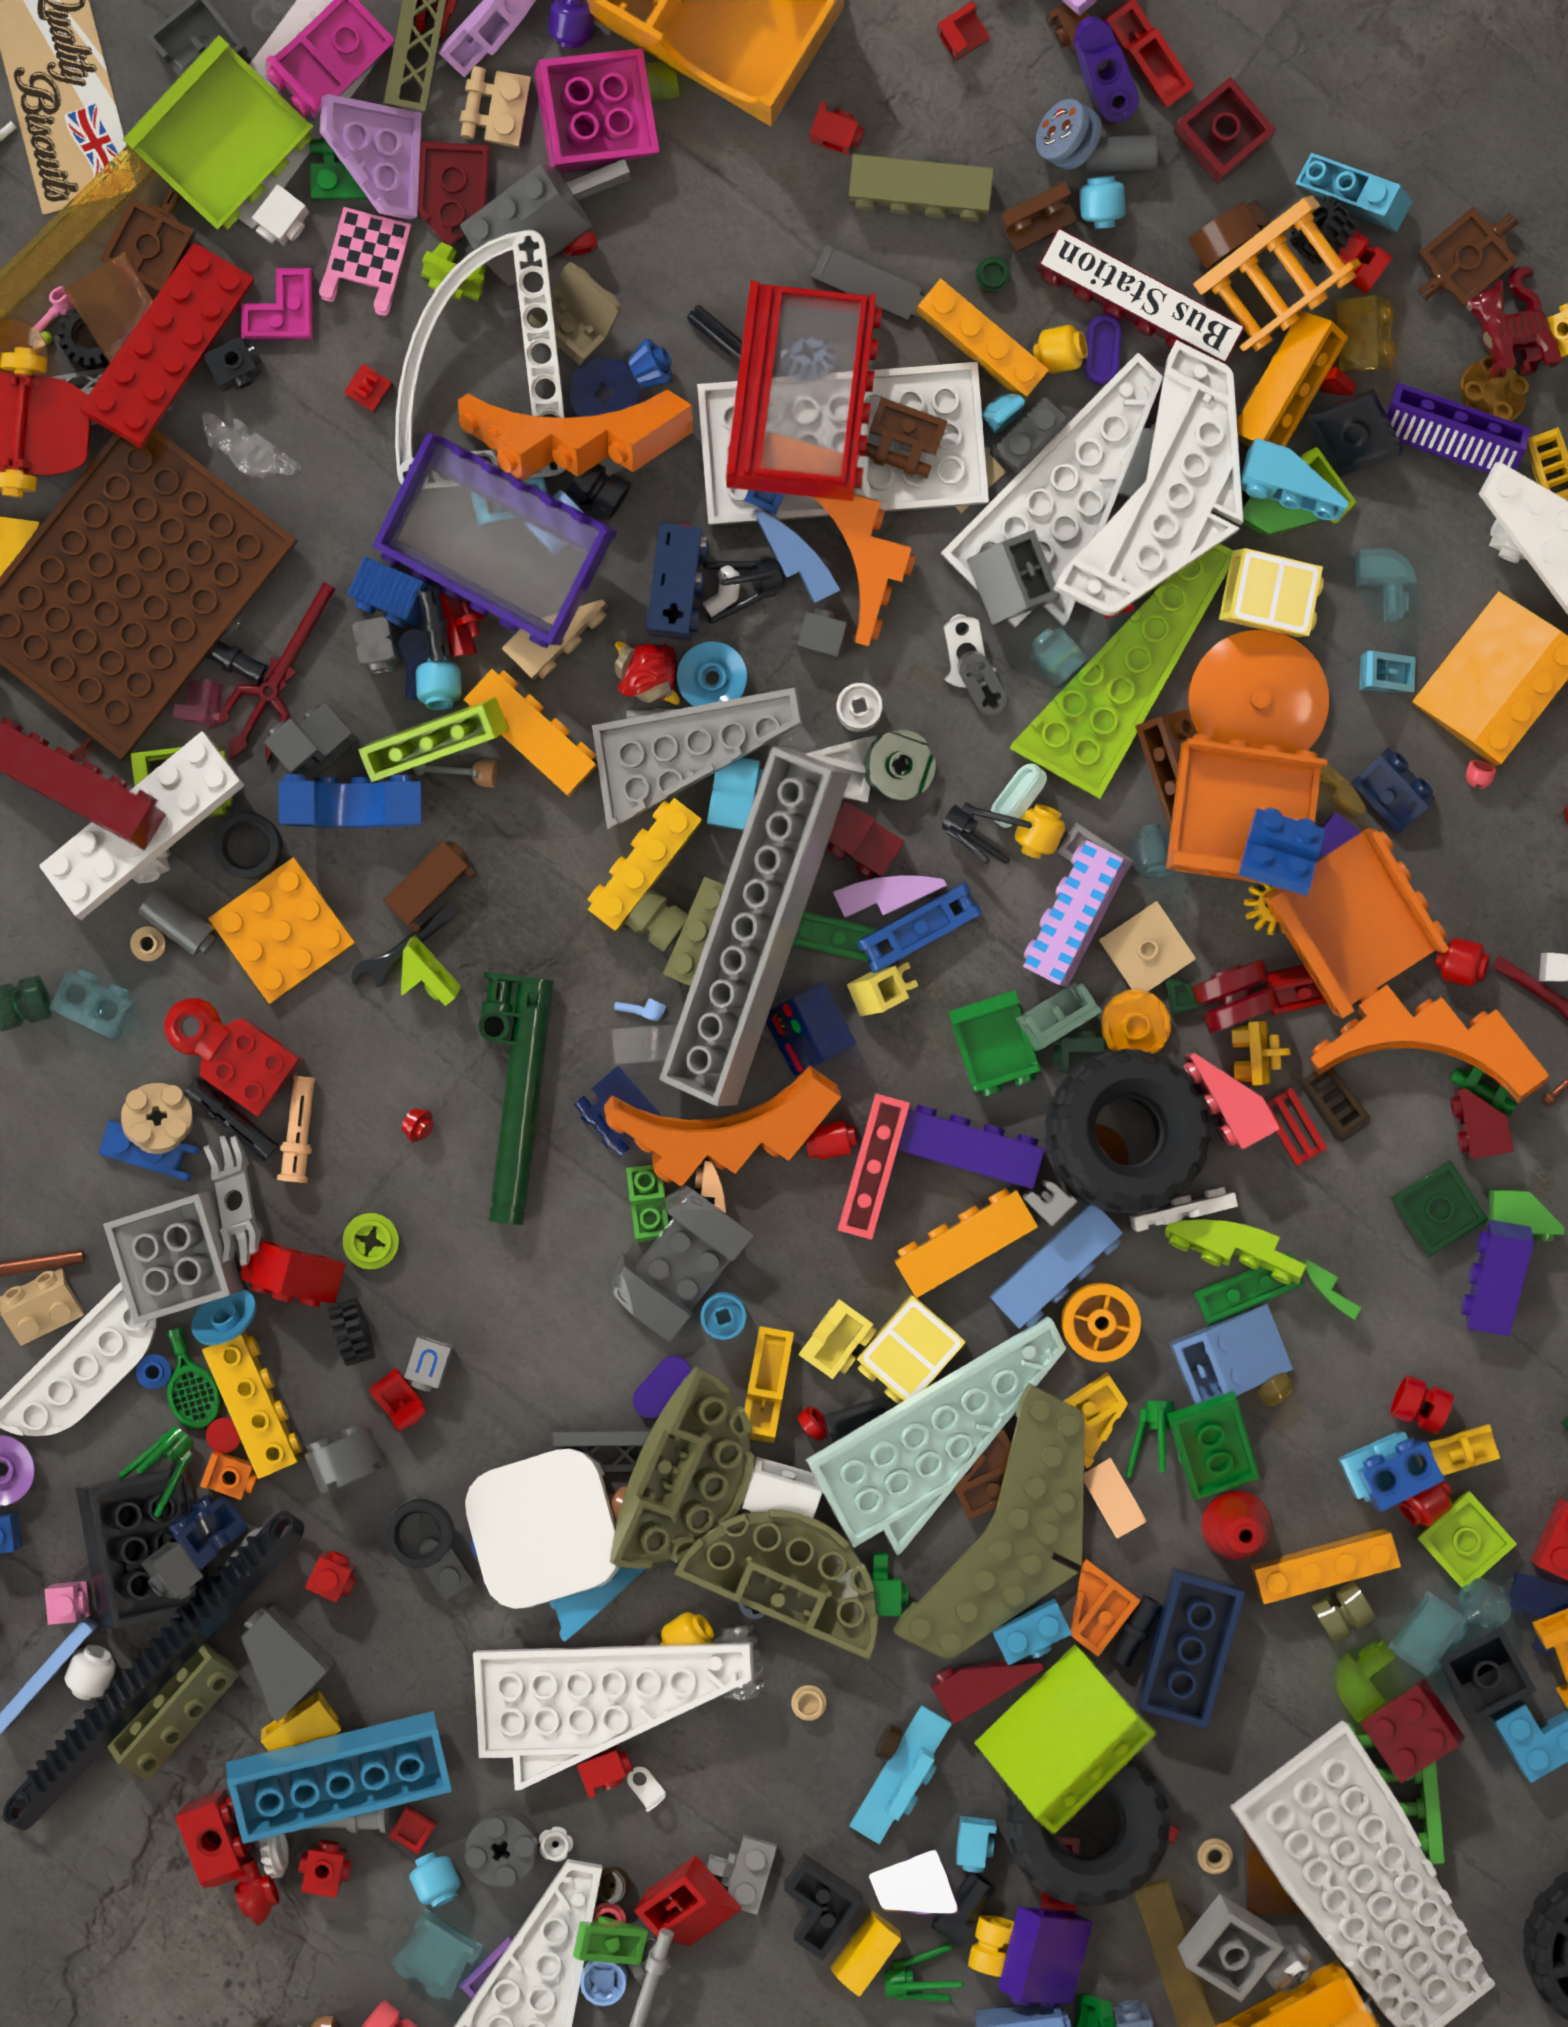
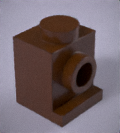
(1066, 23)

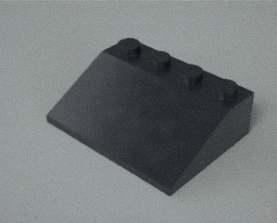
(124, 1533)

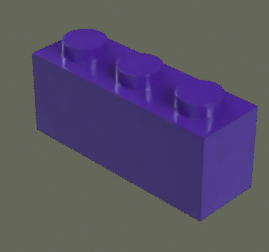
(1497, 1277)

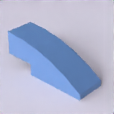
(796, 556)

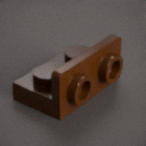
(1038, 217)

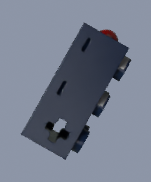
(677, 581)

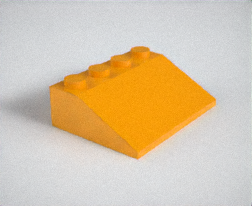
(1497, 679)

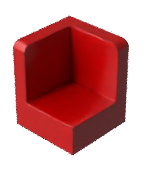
(962, 31)

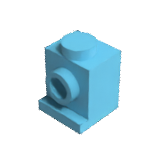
(974, 1843)

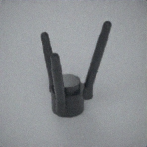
(763, 575)
(962, 825)

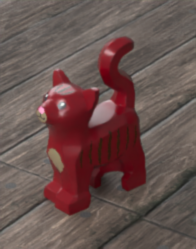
(1514, 332)

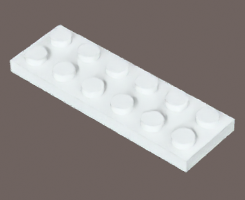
(100, 863)

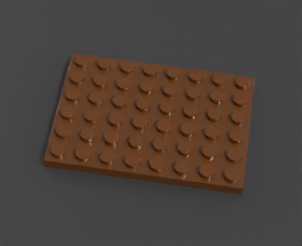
(132, 586)

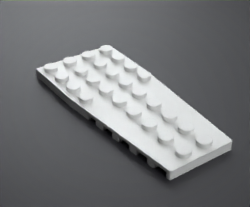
(1364, 1881)

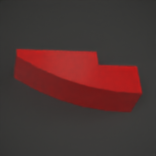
(1148, 52)

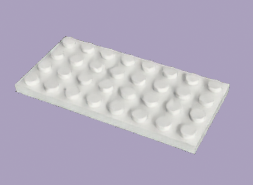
(956, 472)

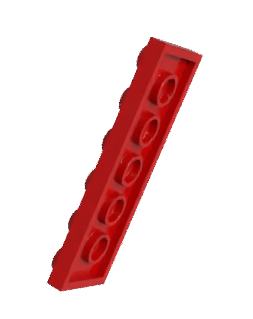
(167, 345)

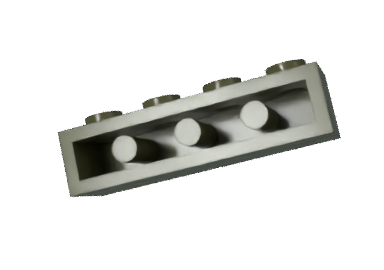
(920, 187)
(173, 1712)

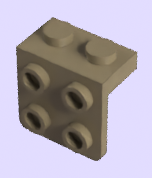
(581, 313)

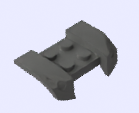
(679, 1263)

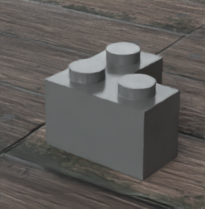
(312, 744)

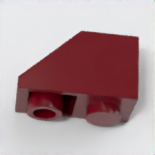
(1483, 1127)

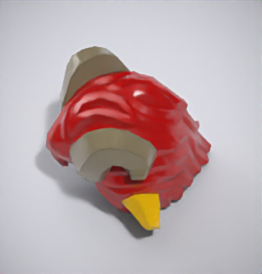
(647, 672)

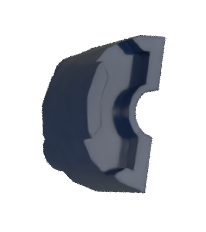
(208, 1528)

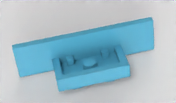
(902, 1775)

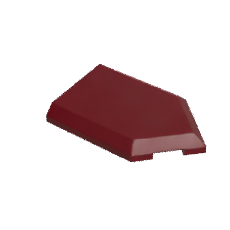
(451, 186)

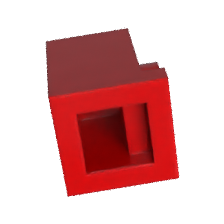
(835, 130)
(605, 1769)

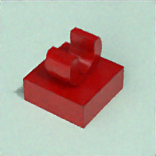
(368, 388)

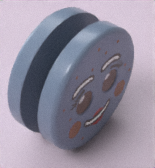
(1068, 134)

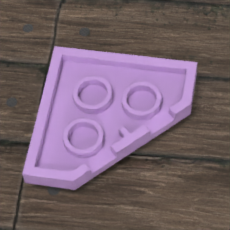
(377, 149)

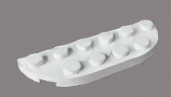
(78, 1370)

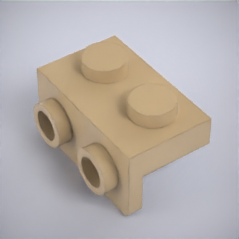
(39, 1306)

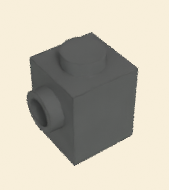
(820, 633)
(171, 1571)

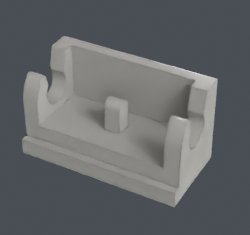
(1053, 1206)

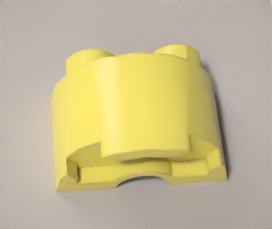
(836, 1338)

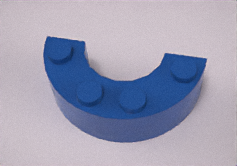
(348, 805)

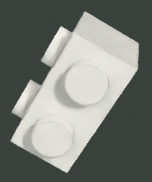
(781, 1488)

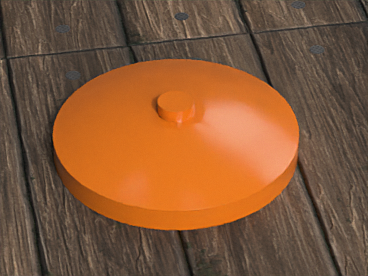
(1259, 692)

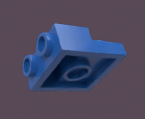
(1281, 851)

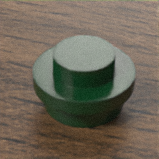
(992, 274)

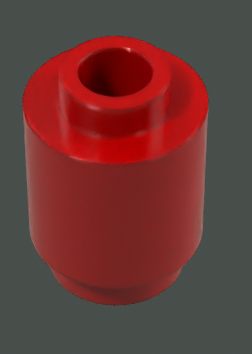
(831, 1140)

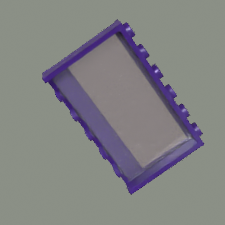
(493, 540)

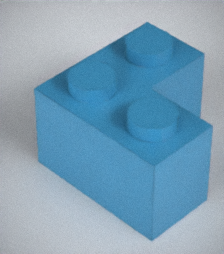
(1533, 1747)

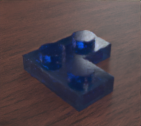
(1540, 1598)

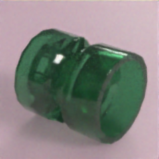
(36, 1000)

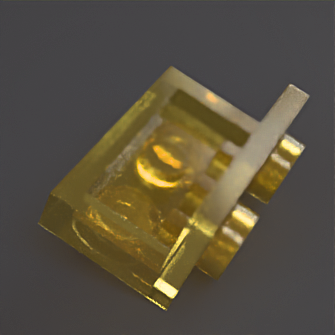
(1368, 326)

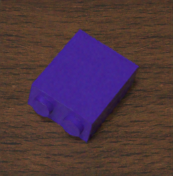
(1044, 1956)

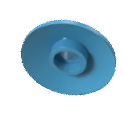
(711, 658)
(223, 1318)

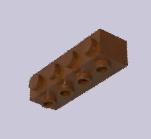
(1161, 744)

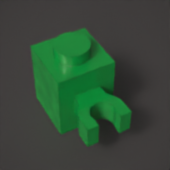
(889, 1592)

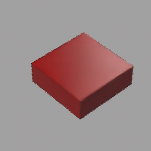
(412, 1829)

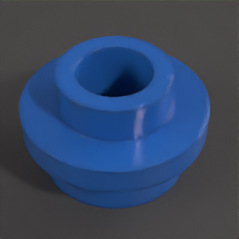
(164, 1371)

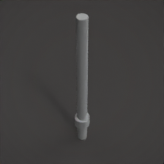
(655, 1966)

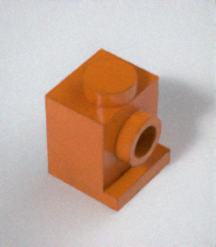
(219, 1465)

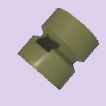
(657, 919)
(1343, 1612)

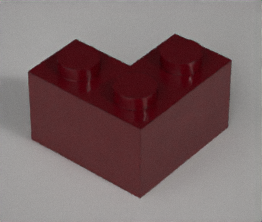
(862, 841)

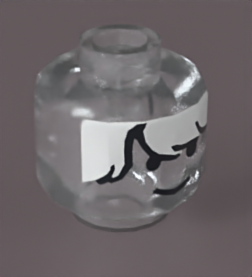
(1289, 1968)

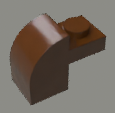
(1228, 233)

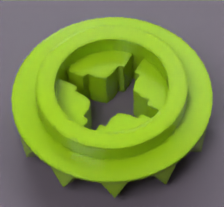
(356, 1249)

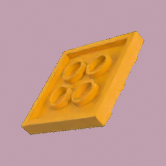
(281, 930)

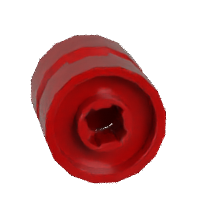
(1373, 261)
(1410, 1399)

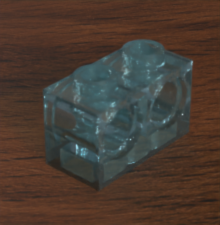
(1057, 655)
(90, 1010)

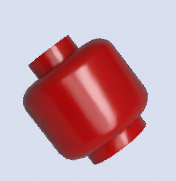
(1463, 962)
(1428, 1505)

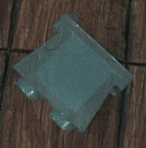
(436, 1955)

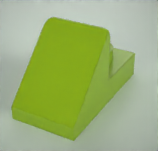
(422, 965)

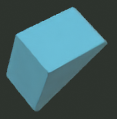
(1387, 672)

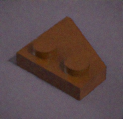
(982, 1483)

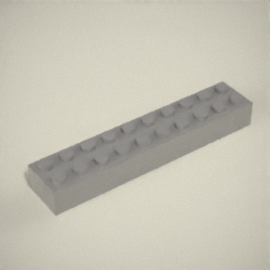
(754, 926)

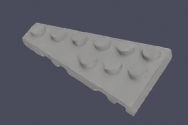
(668, 751)

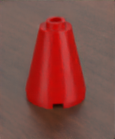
(1228, 1517)

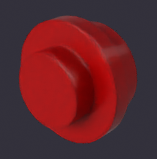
(417, 1124)

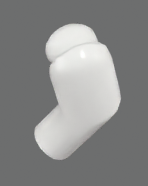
(726, 594)

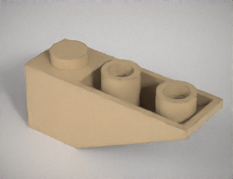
(538, 660)

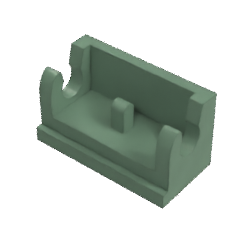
(1058, 1015)

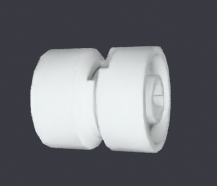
(859, 707)

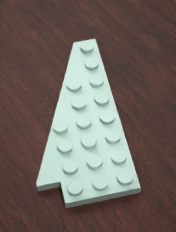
(915, 1454)

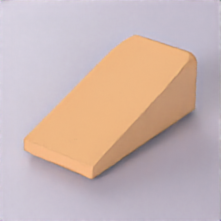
(1113, 1498)

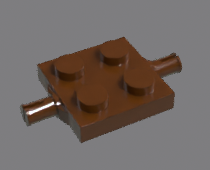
(150, 240)
(1467, 257)

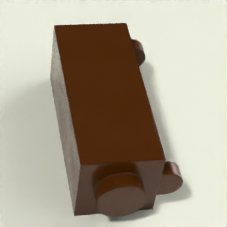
(428, 883)

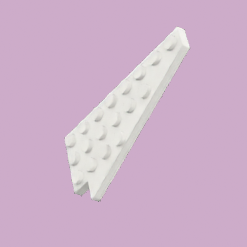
(537, 1974)

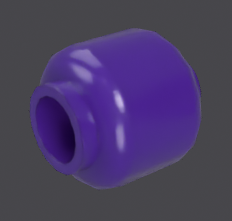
(571, 23)

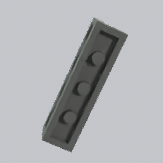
(604, 1437)

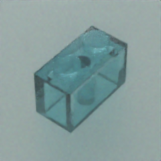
(1428, 1634)

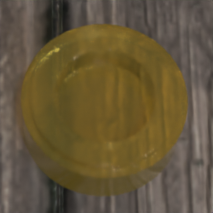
(1276, 1389)

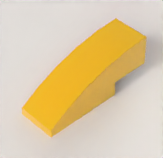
(767, 1382)

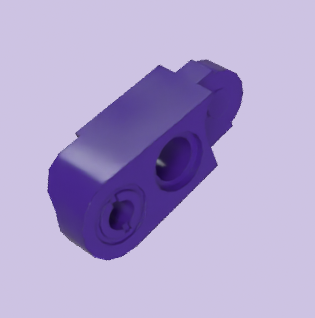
(1094, 45)

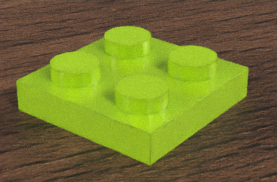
(1466, 1540)

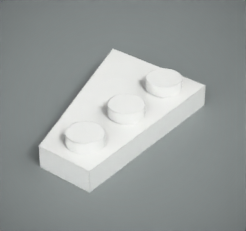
(1183, 1206)

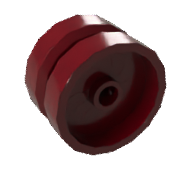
(1235, 995)

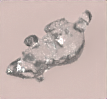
(250, 454)

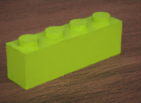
(433, 739)

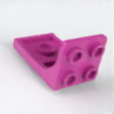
(328, 55)

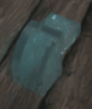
(1389, 571)

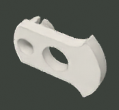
(954, 639)

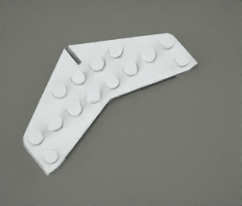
(1188, 476)

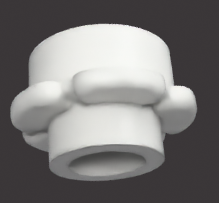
(553, 1853)

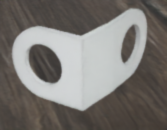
(651, 1792)

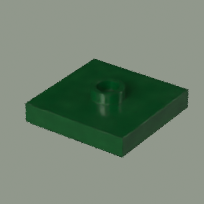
(1439, 1208)

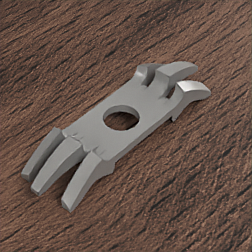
(227, 1180)

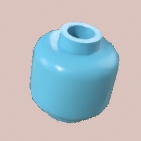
(1102, 201)
(438, 684)
(435, 1880)

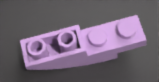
(483, 32)

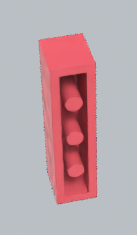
(873, 1166)

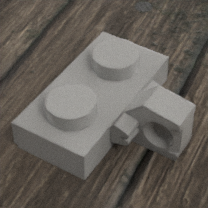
(746, 1871)

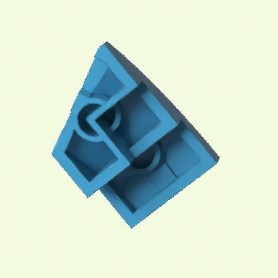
(581, 1607)

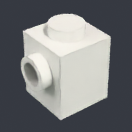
(280, 217)

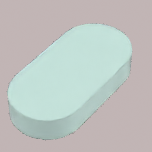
(1020, 792)

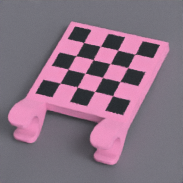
(366, 252)

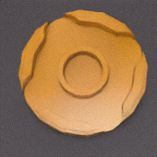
(1135, 1022)

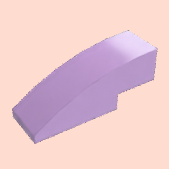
(886, 892)

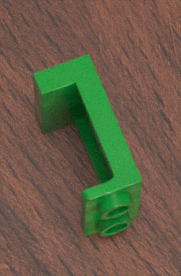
(993, 1043)

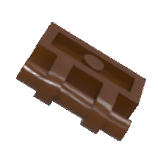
(909, 428)

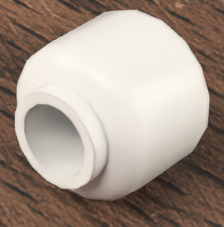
(90, 1672)

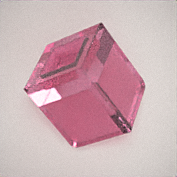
(202, 703)

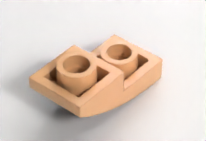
(710, 1182)

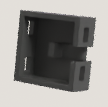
(190, 32)

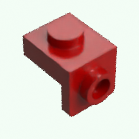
(398, 1399)

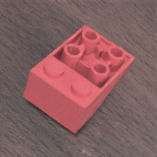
(1240, 1110)

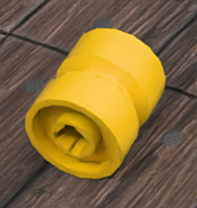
(992, 1945)

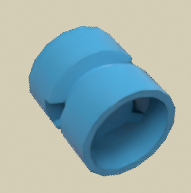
(723, 1315)

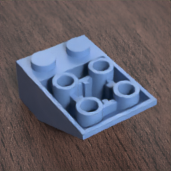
(1231, 1355)

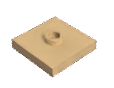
(1147, 948)

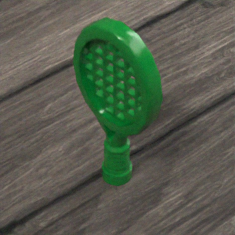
(180, 1350)

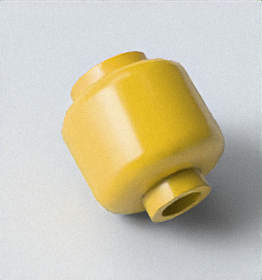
(1061, 349)
(1045, 831)
(687, 1630)

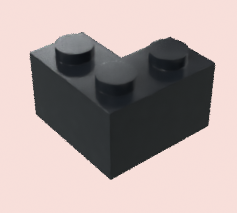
(829, 1901)

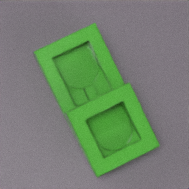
(1324, 1282)

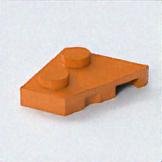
(1099, 1608)

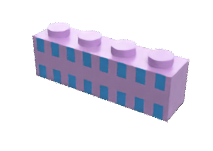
(1076, 913)

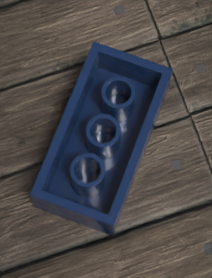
(1190, 1647)

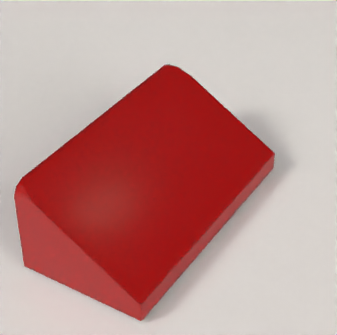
(1294, 989)

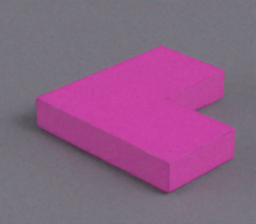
(287, 318)

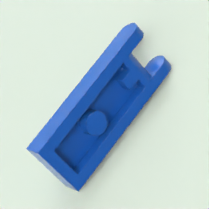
(119, 1147)

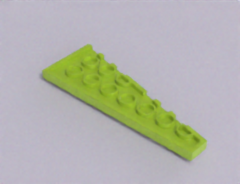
(1096, 714)

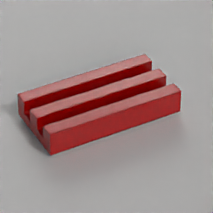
(1309, 1152)

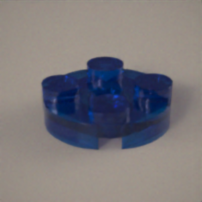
(599, 372)

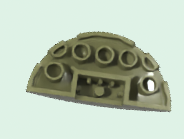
(686, 1475)
(791, 1573)

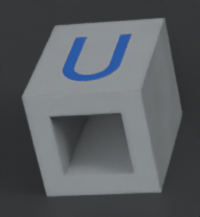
(428, 1363)

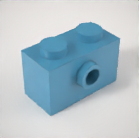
(1032, 1631)

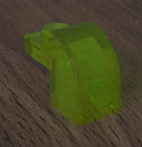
(1352, 1680)

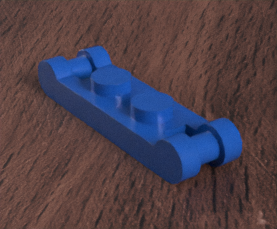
(919, 927)

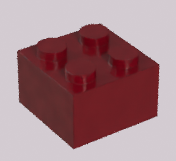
(1224, 130)
(1412, 1730)

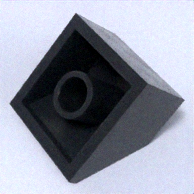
(1486, 1675)

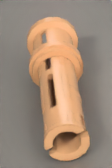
(301, 1087)

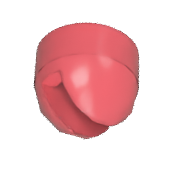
(1480, 773)

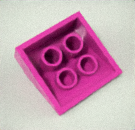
(596, 109)

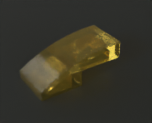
(1343, 793)

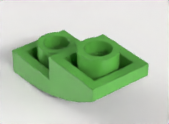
(646, 1202)

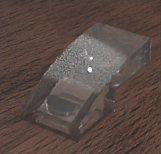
(642, 1043)

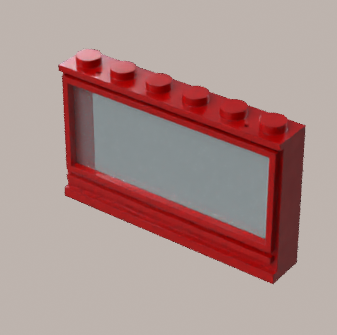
(803, 392)

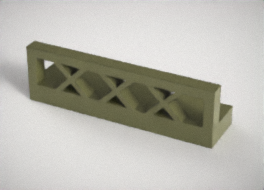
(401, 50)

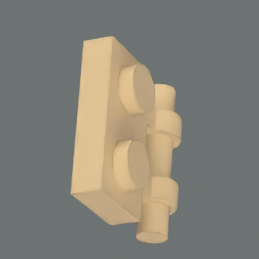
(507, 107)

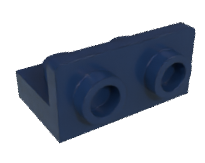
(1394, 789)

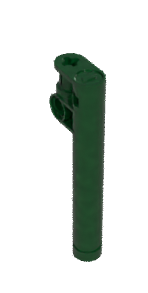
(525, 1012)

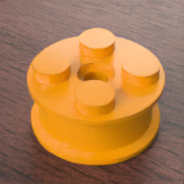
(1119, 1332)

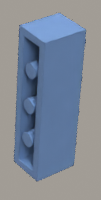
(1056, 1265)

